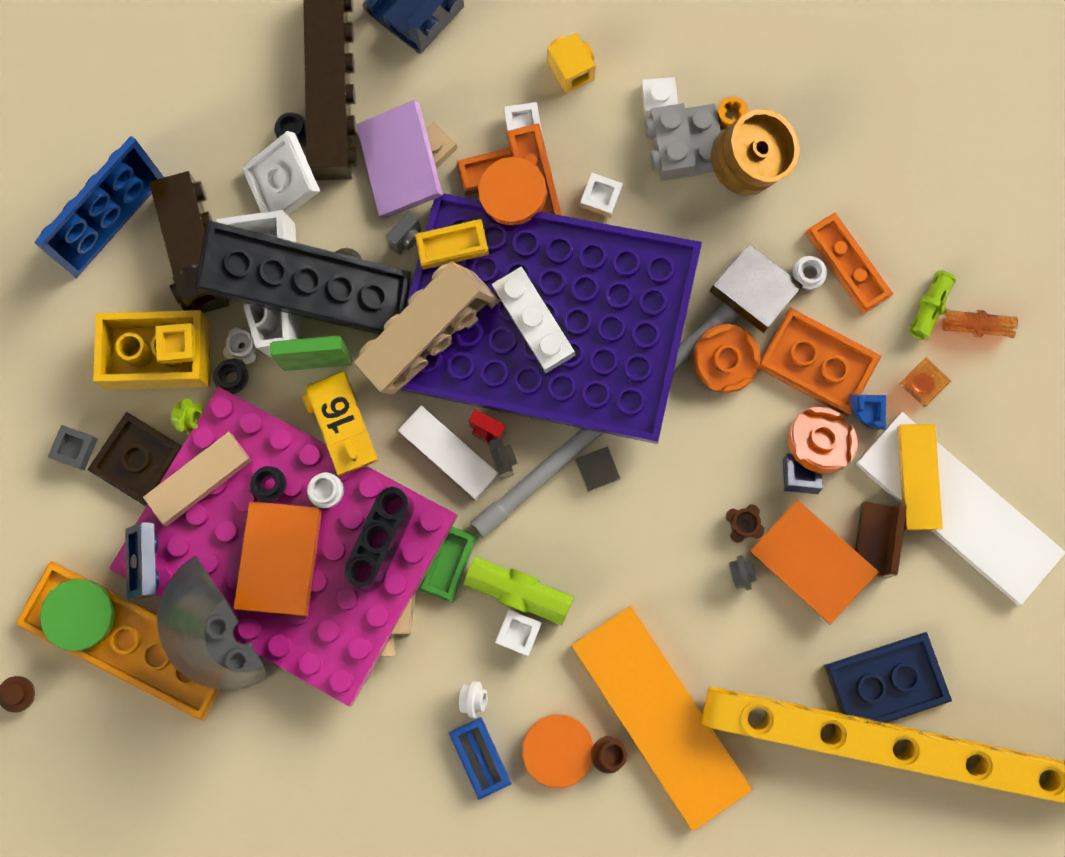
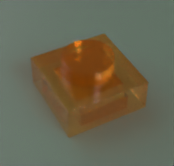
(925, 382)

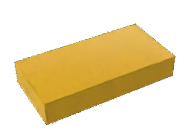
(451, 244)

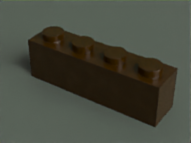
(183, 223)

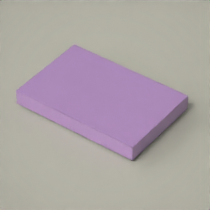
(399, 159)

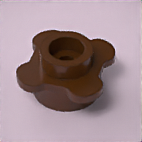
(754, 527)

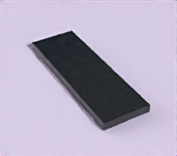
(299, 279)

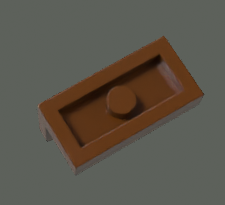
(881, 536)

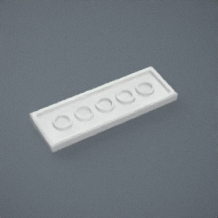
(974, 519)

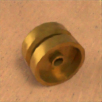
(755, 152)

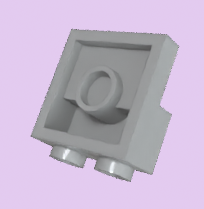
(682, 139)

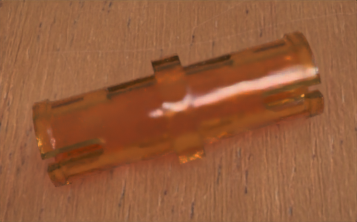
(979, 323)

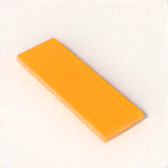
(130, 649)
(661, 718)

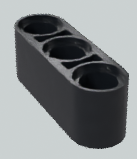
(377, 521)

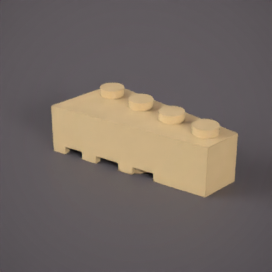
(424, 327)

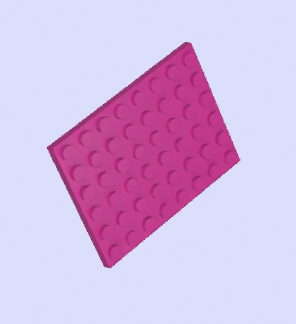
(344, 624)

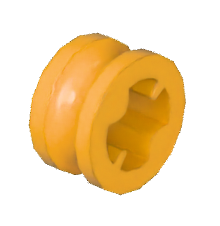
(730, 102)

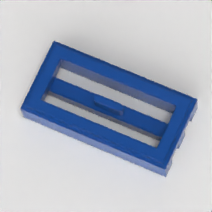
(493, 786)

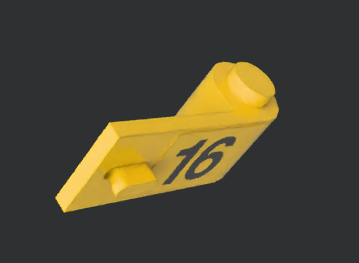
(340, 422)

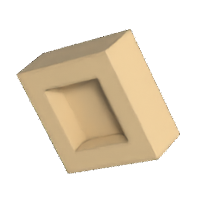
(440, 143)

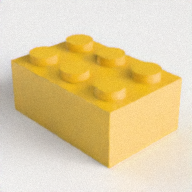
(128, 357)

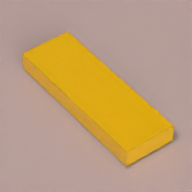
(919, 476)

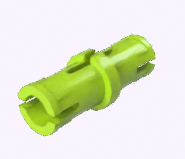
(932, 305)

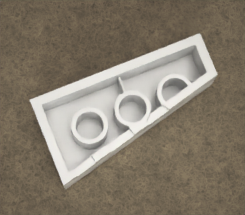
(265, 323)

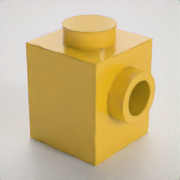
(571, 62)

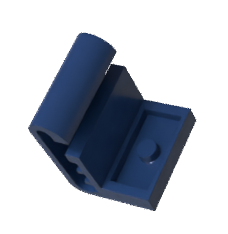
(414, 20)

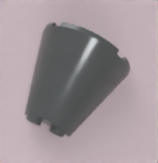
(198, 632)

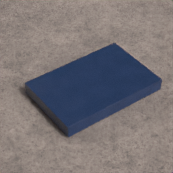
(889, 680)

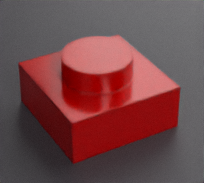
(485, 427)

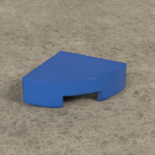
(870, 410)

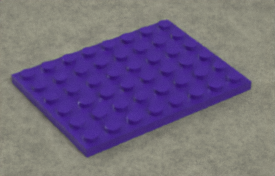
(613, 295)

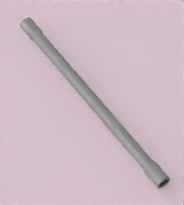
(499, 510)

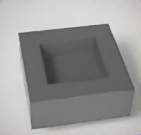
(403, 233)
(72, 447)

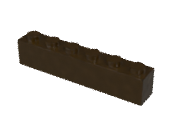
(329, 89)

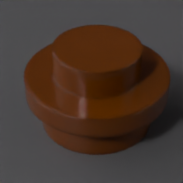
(16, 694)
(608, 754)

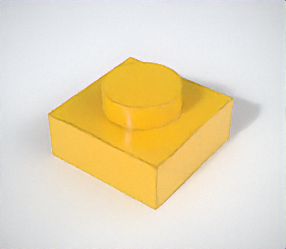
(175, 343)

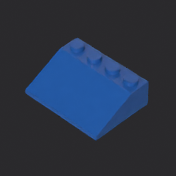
(100, 208)

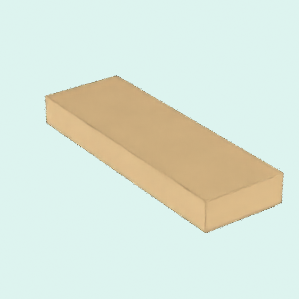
(197, 479)

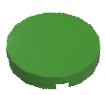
(77, 615)

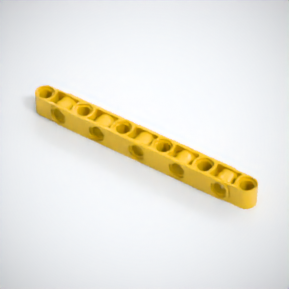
(874, 743)

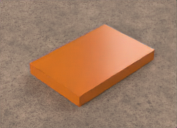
(818, 361)
(278, 559)
(814, 562)

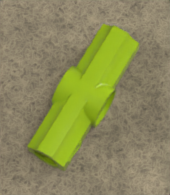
(518, 590)

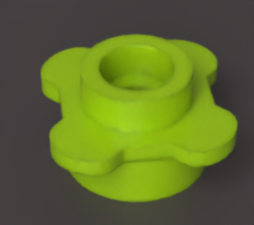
(185, 415)

